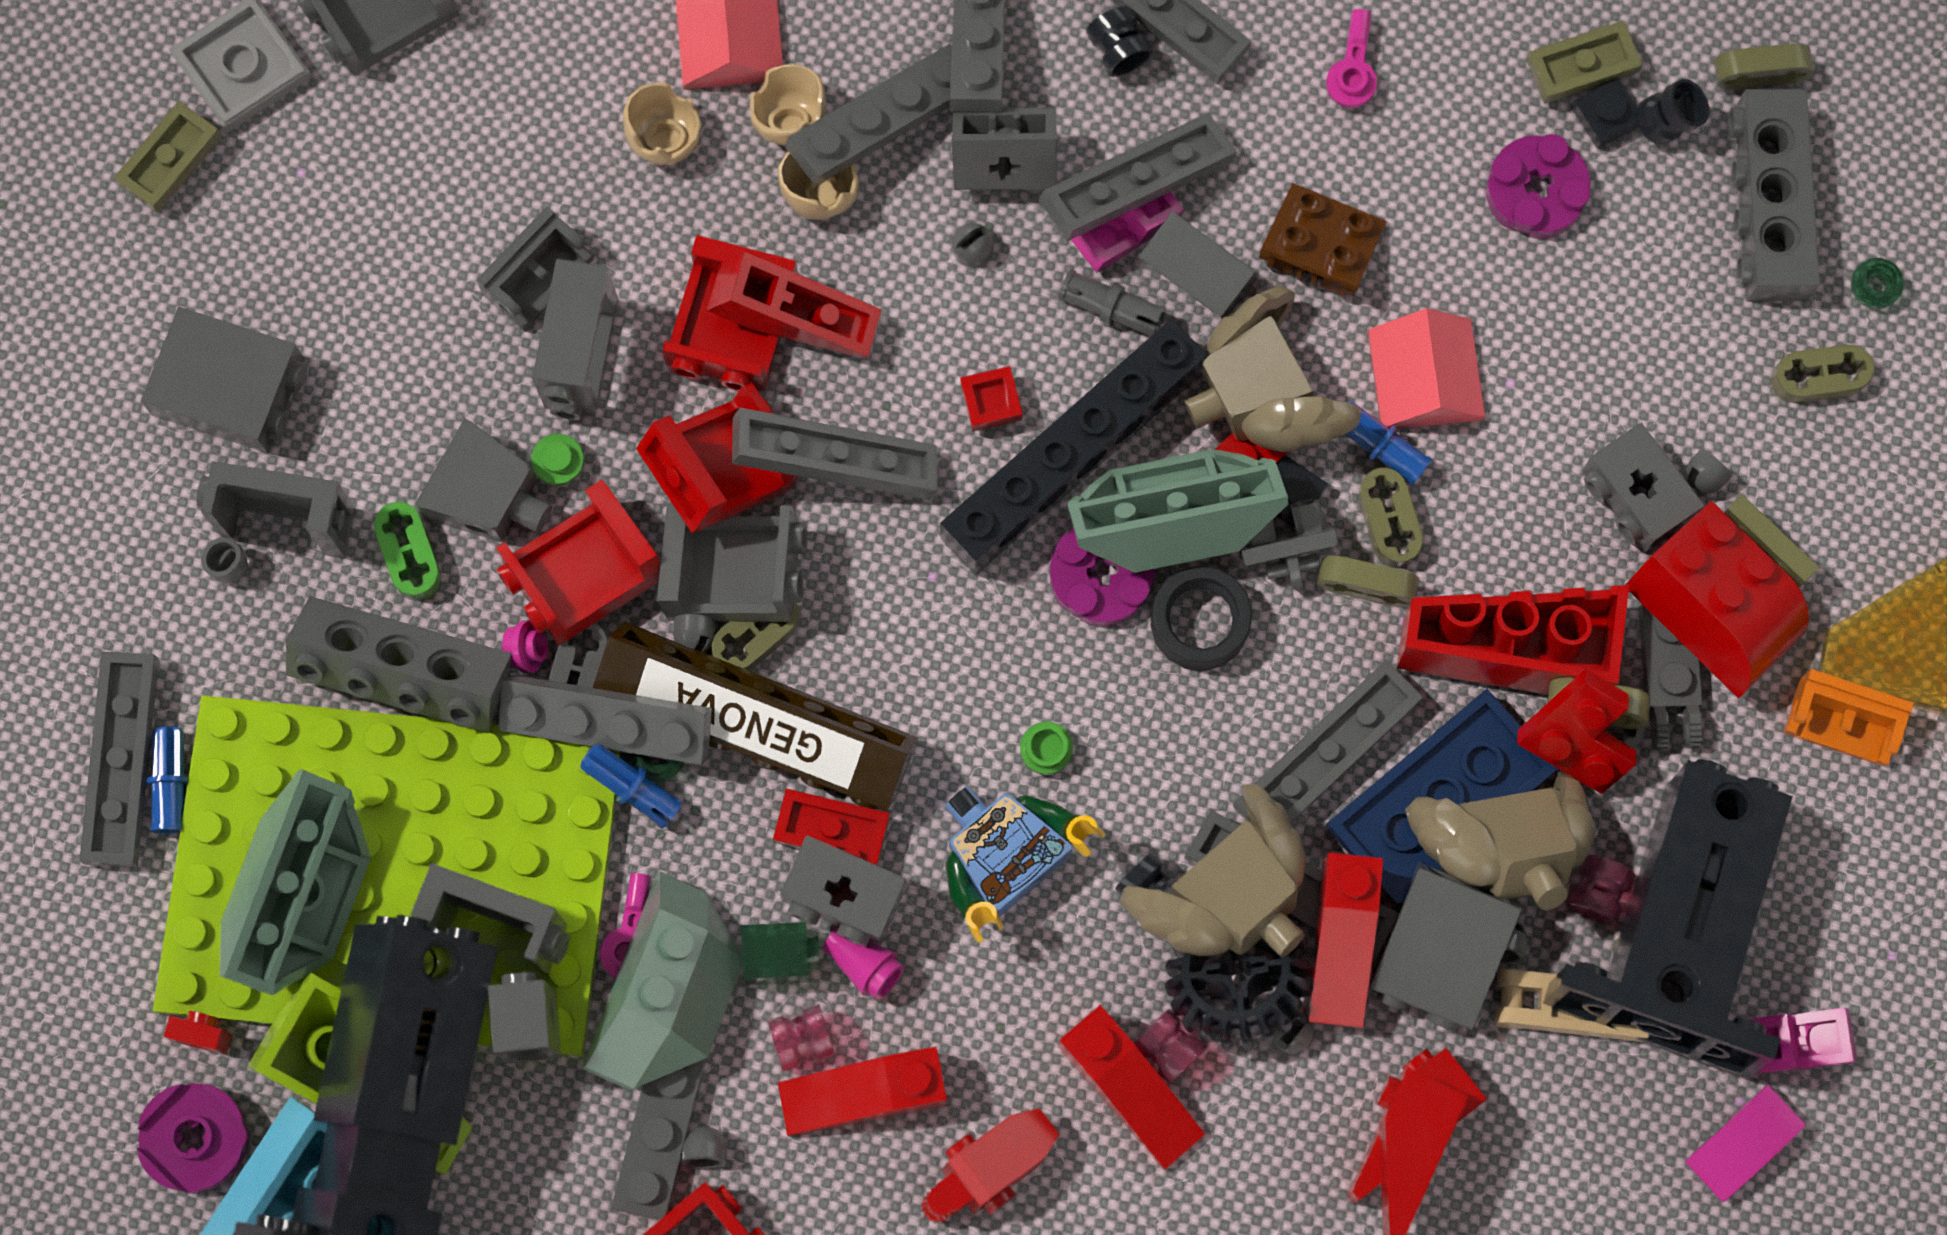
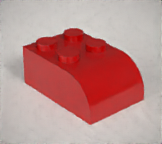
(1723, 598)

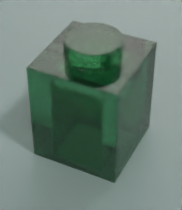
(778, 953)

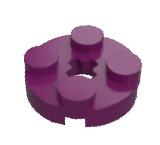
(1527, 212)
(1085, 596)
(161, 1138)

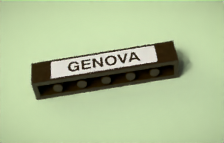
(763, 717)

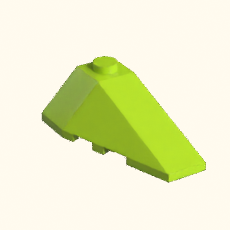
(298, 1046)

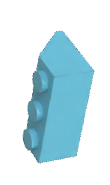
(270, 1179)

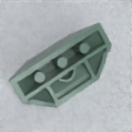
(1177, 509)
(294, 886)
(667, 989)

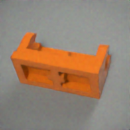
(1847, 717)

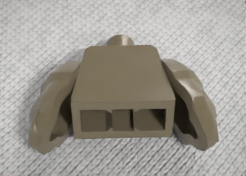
(1261, 385)
(1510, 841)
(1234, 891)

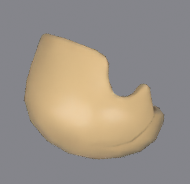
(787, 102)
(661, 124)
(818, 201)

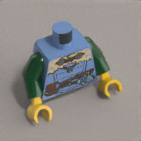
(1007, 851)

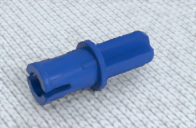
(1389, 447)
(167, 780)
(630, 785)

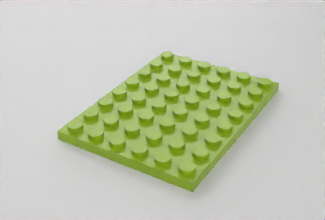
(425, 794)

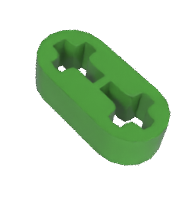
(396, 555)

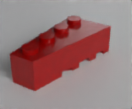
(1517, 637)

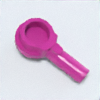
(1352, 80)
(617, 942)

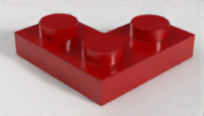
(1572, 732)
(834, 822)

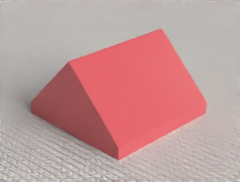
(727, 41)
(1426, 370)

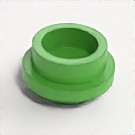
(557, 459)
(1046, 748)

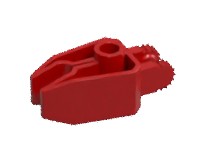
(987, 1168)

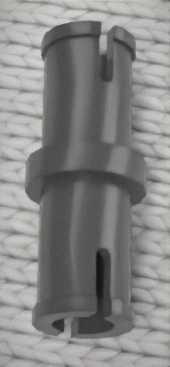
(1112, 303)

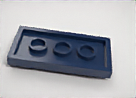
(1463, 761)

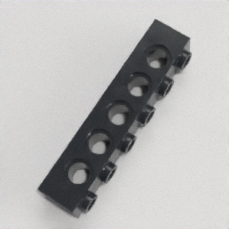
(1073, 447)

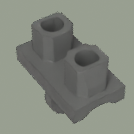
(1310, 534)

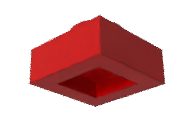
(991, 398)
(199, 1032)

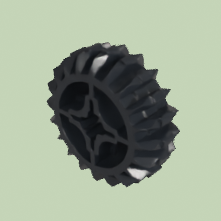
(1216, 981)

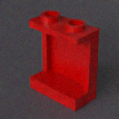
(709, 343)
(696, 464)
(581, 567)

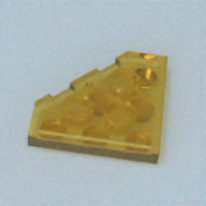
(1896, 642)

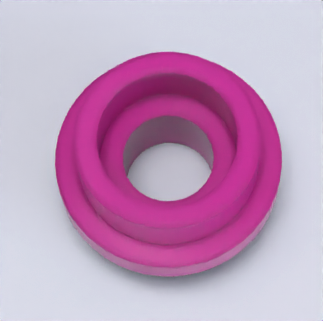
(526, 645)

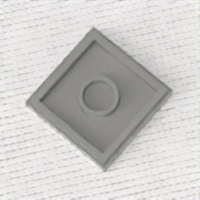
(240, 63)

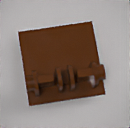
(1322, 239)

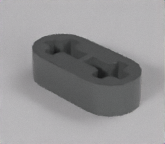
(567, 656)

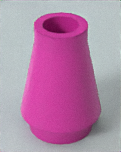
(870, 968)

